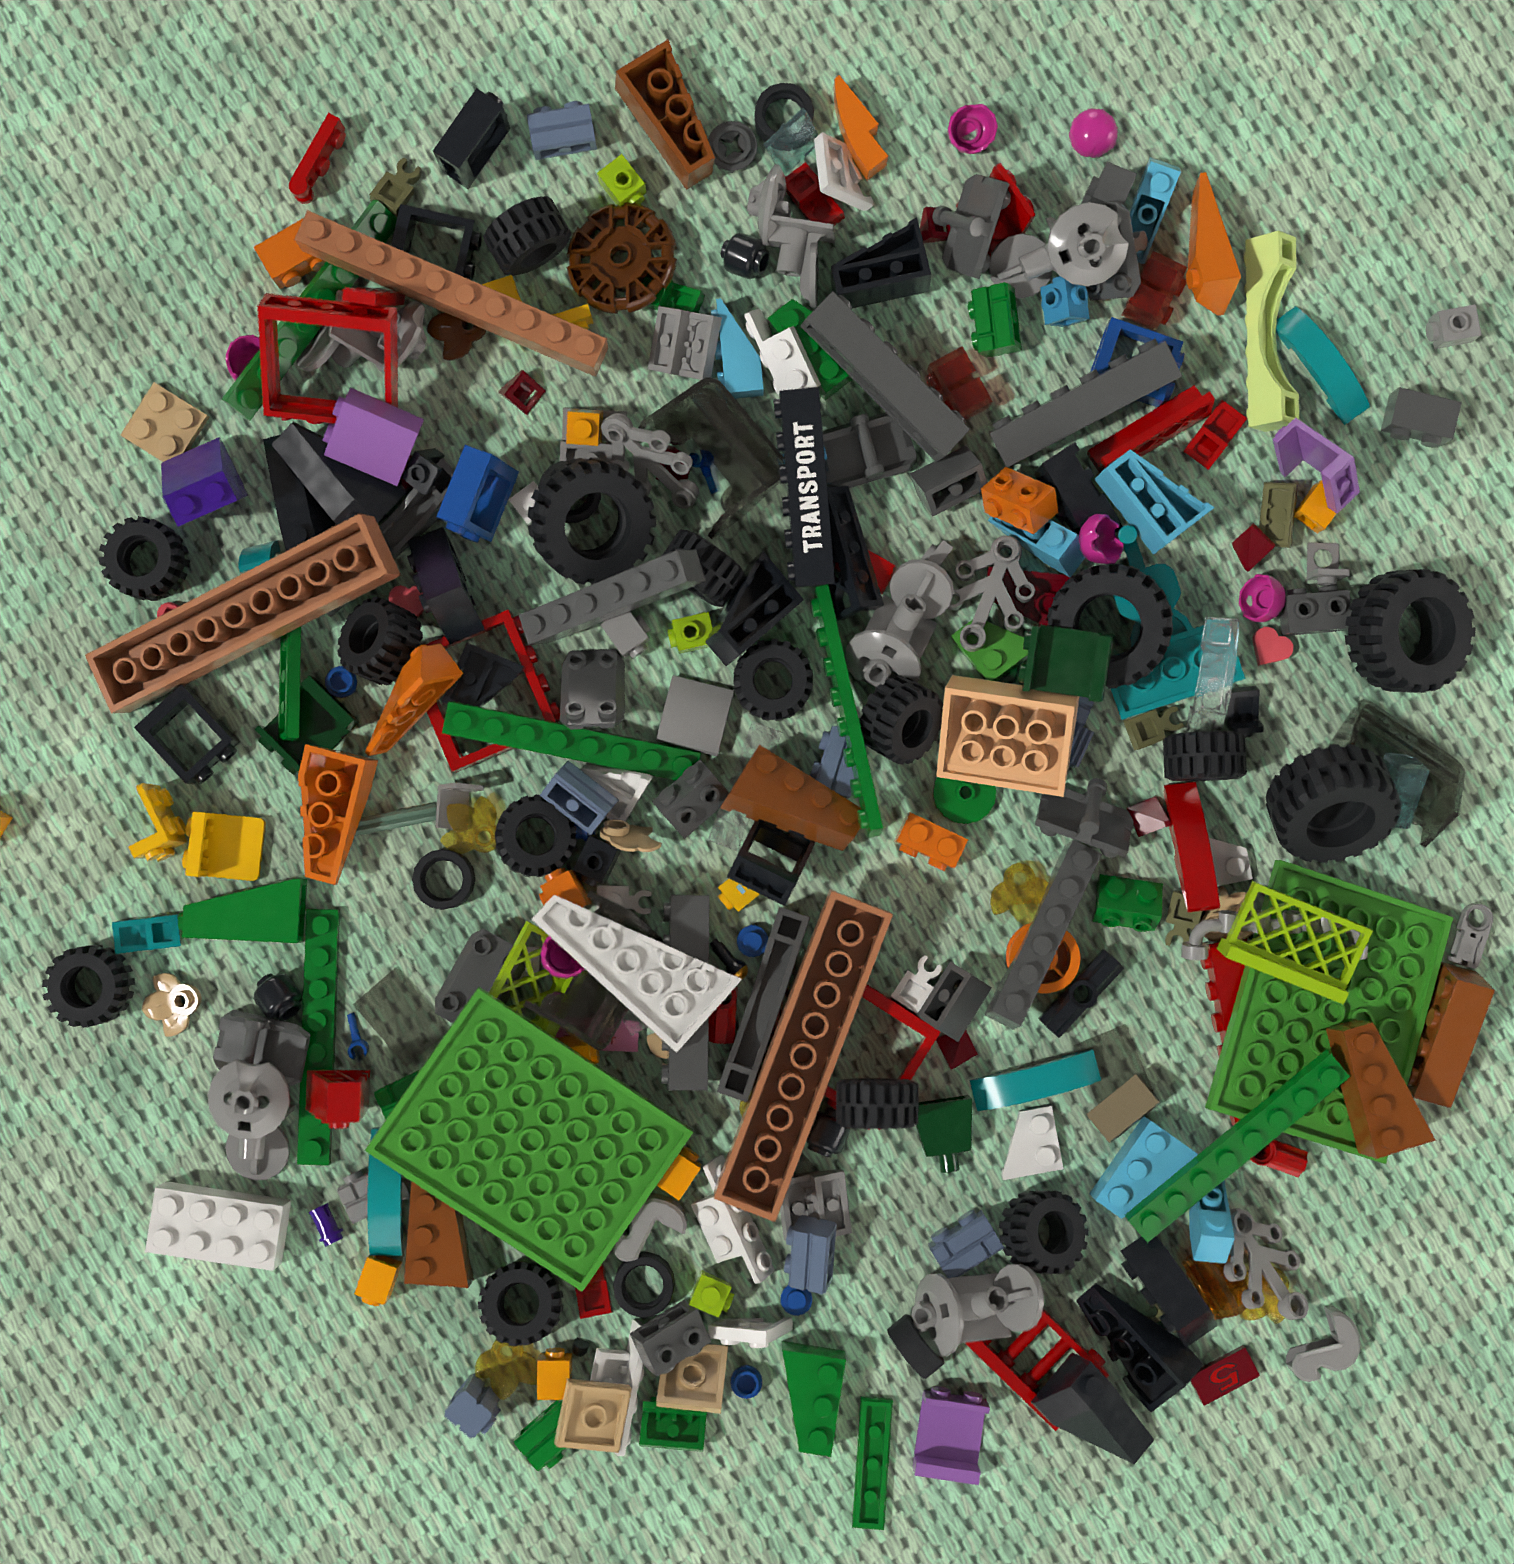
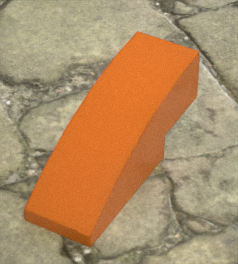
(858, 130)

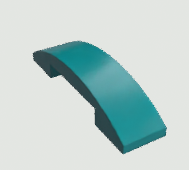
(1323, 363)
(1035, 1081)
(384, 1208)

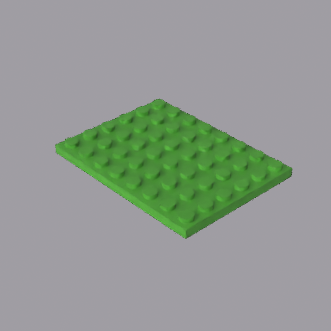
(1284, 1026)
(529, 1139)

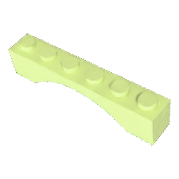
(1269, 267)

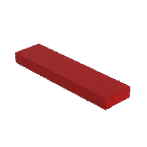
(373, 296)

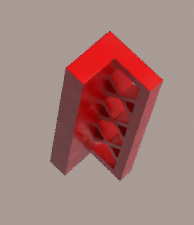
(1154, 427)

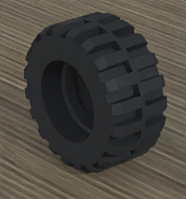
(558, 496)
(1146, 598)
(1443, 636)
(1333, 803)

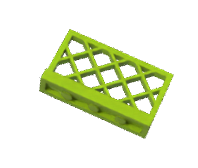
(512, 959)
(1292, 970)

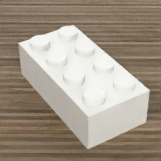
(218, 1226)

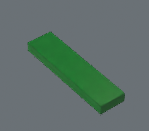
(289, 686)
(872, 1463)

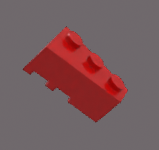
(338, 1096)

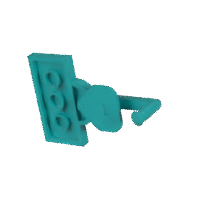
(1179, 669)

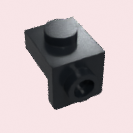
(423, 470)
(1243, 711)

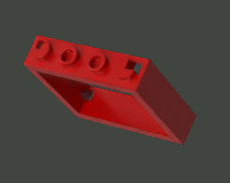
(324, 313)
(537, 682)
(908, 1018)

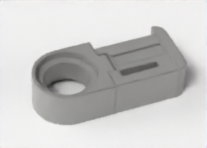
(1471, 940)

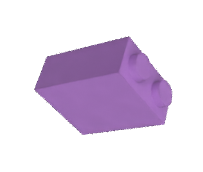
(372, 436)

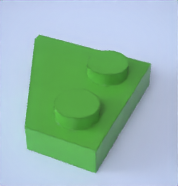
(999, 654)

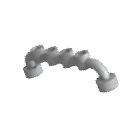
(1198, 950)

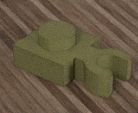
(396, 189)
(1149, 727)
(1181, 918)

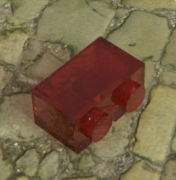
(1159, 282)
(954, 381)

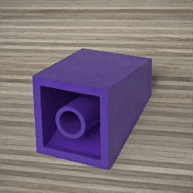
(200, 482)

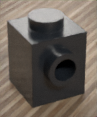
(596, 861)

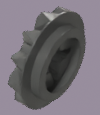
(728, 133)

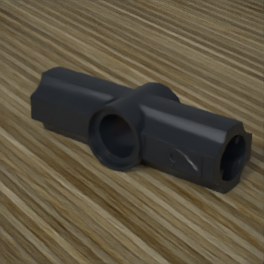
(1096, 978)

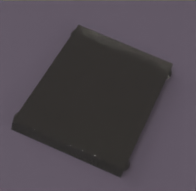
(401, 1017)
(1115, 1059)

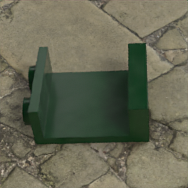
(1066, 661)
(321, 724)

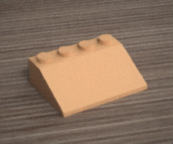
(1006, 735)

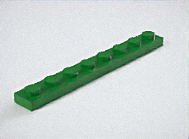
(293, 337)
(848, 725)
(559, 741)
(320, 1023)
(1237, 1145)

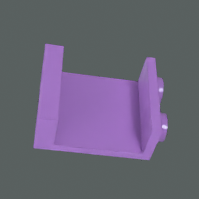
(1337, 467)
(949, 1435)

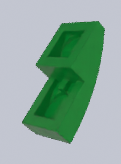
(677, 297)

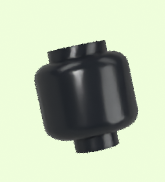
(745, 256)
(278, 997)
(826, 1135)

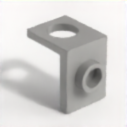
(1329, 575)
(452, 794)

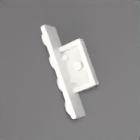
(782, 354)
(731, 1229)
(621, 1368)

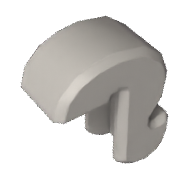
(655, 1208)
(1331, 1353)

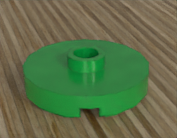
(963, 810)

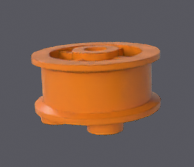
(1063, 966)

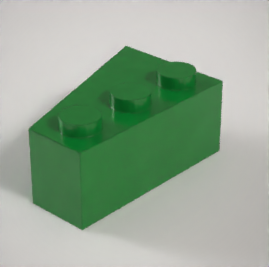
(829, 373)
(815, 1393)

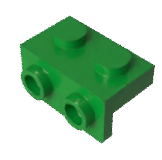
(1128, 903)
(672, 1428)

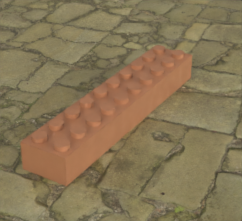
(243, 614)
(802, 1055)

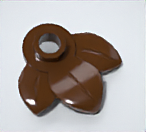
(454, 335)

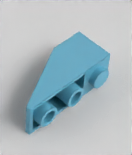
(1152, 200)
(740, 360)
(1050, 544)
(1211, 1227)

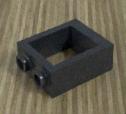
(472, 138)
(471, 239)
(165, 712)
(763, 875)

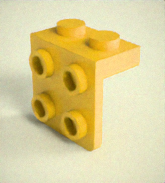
(168, 827)
(224, 846)

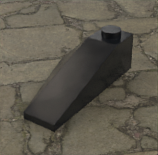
(334, 485)
(296, 508)
(1152, 1356)
(1091, 1408)

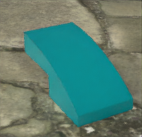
(256, 555)
(146, 934)

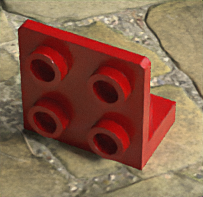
(1017, 215)

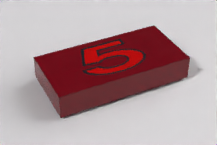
(1224, 1375)

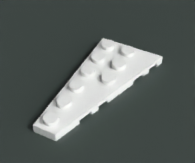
(651, 979)

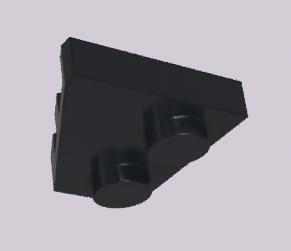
(482, 676)

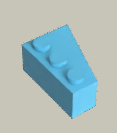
(1150, 500)
(1140, 1167)

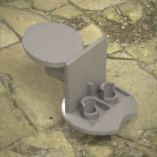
(793, 236)
(1029, 262)
(349, 345)
(902, 626)
(254, 1142)
(976, 1307)

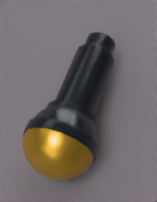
(733, 965)

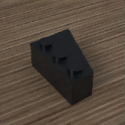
(885, 270)
(1074, 490)
(443, 585)
(752, 609)
(1169, 1289)

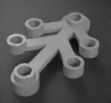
(622, 434)
(992, 587)
(1290, 1305)

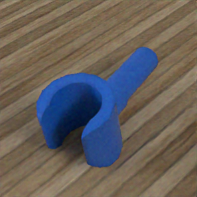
(356, 1037)

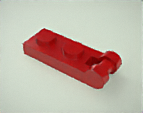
(316, 159)

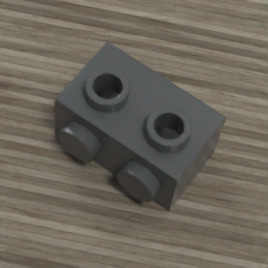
(1111, 185)
(1420, 417)
(949, 480)
(1315, 611)
(691, 798)
(954, 1001)
(670, 1338)

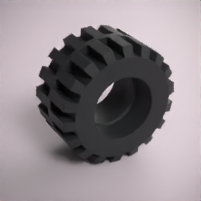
(527, 235)
(119, 551)
(719, 569)
(378, 640)
(767, 652)
(901, 720)
(1204, 756)
(519, 860)
(62, 985)
(877, 1103)
(1065, 1231)
(493, 1303)

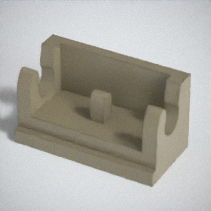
(1123, 1108)

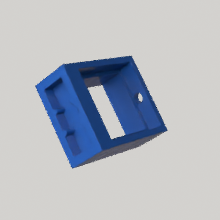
(1118, 327)
(477, 495)

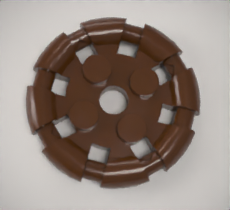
(626, 275)

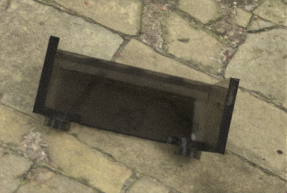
(726, 430)
(1382, 733)
(587, 1007)

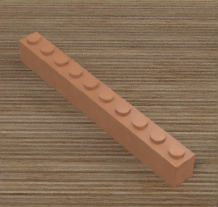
(451, 293)

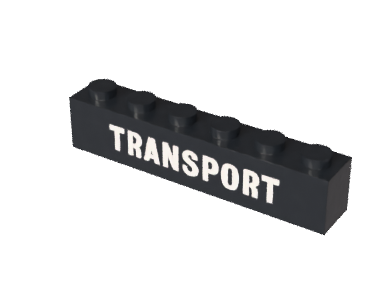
(806, 487)

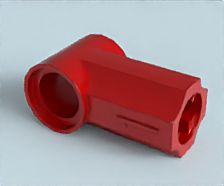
(723, 1021)
(1282, 1158)

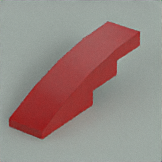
(1191, 847)

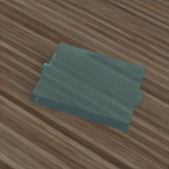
(792, 141)

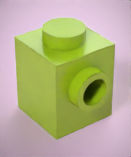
(622, 182)
(690, 632)
(711, 1294)

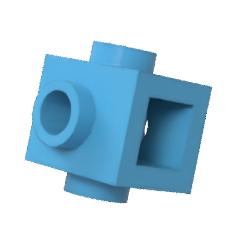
(1064, 303)

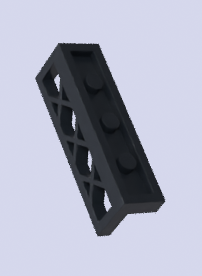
(852, 555)

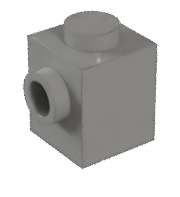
(1453, 327)
(627, 634)

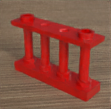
(1025, 1384)

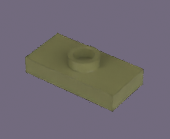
(1278, 512)

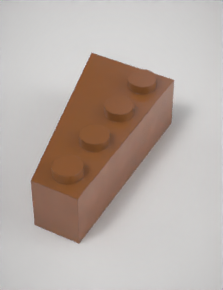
(664, 109)
(792, 801)
(1449, 1034)
(1376, 1095)
(436, 1243)

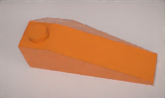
(1211, 261)
(416, 690)
(333, 801)

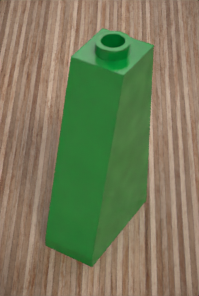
(255, 914)

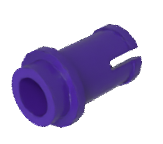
(326, 1225)

